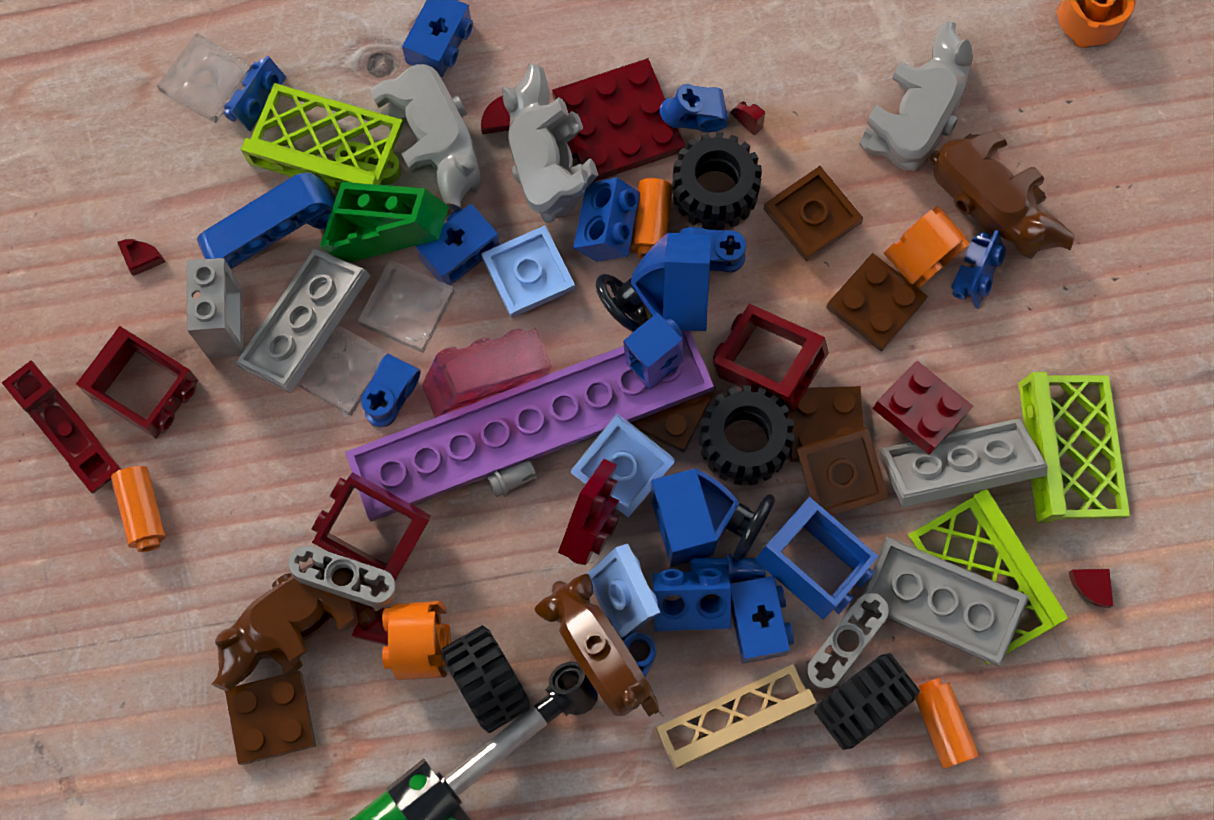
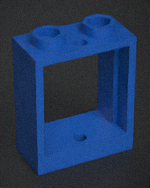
(837, 540)

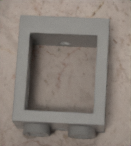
(216, 316)

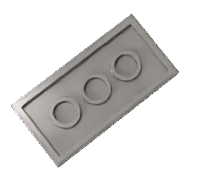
(302, 320)
(963, 463)
(945, 601)

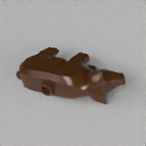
(996, 195)
(279, 624)
(597, 647)

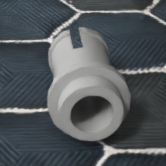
(511, 478)

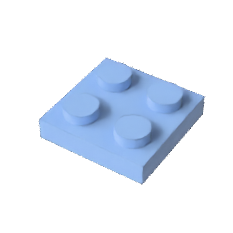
(528, 271)
(636, 458)
(623, 591)

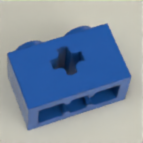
(438, 34)
(452, 261)
(654, 349)
(753, 640)

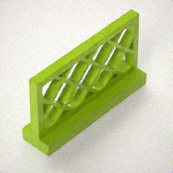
(292, 162)
(1040, 423)
(1009, 550)

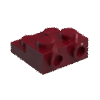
(592, 516)

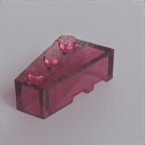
(484, 369)

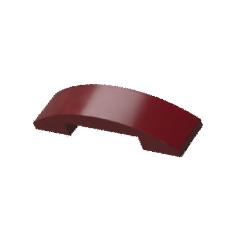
(62, 426)

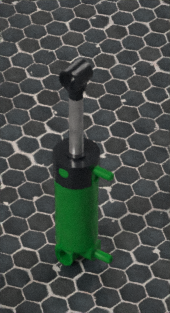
(430, 796)

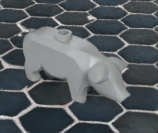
(926, 107)
(437, 124)
(540, 147)

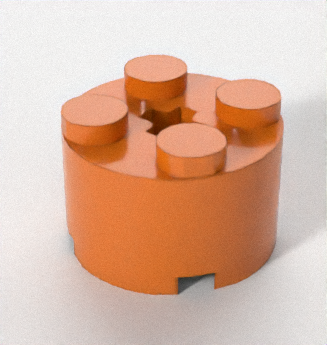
(1094, 20)
(925, 245)
(415, 640)

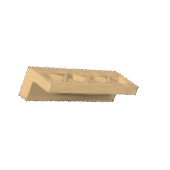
(745, 727)

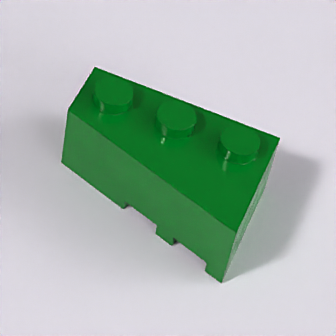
(381, 220)

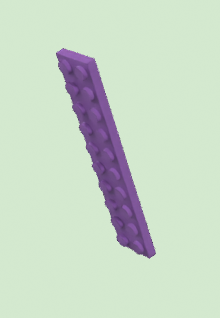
(519, 426)

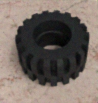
(722, 156)
(755, 408)
(485, 679)
(866, 701)

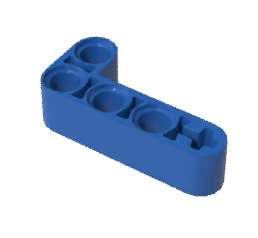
(268, 219)

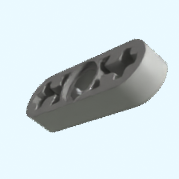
(320, 557)
(857, 611)

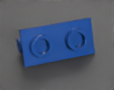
(249, 103)
(986, 255)

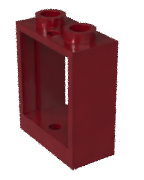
(111, 362)
(800, 373)
(335, 545)

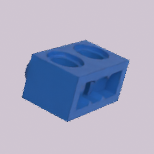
(607, 220)
(691, 609)

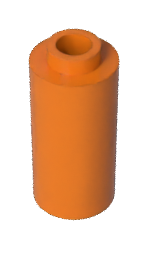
(651, 215)
(138, 508)
(945, 723)

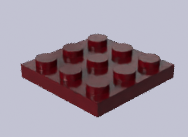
(620, 119)

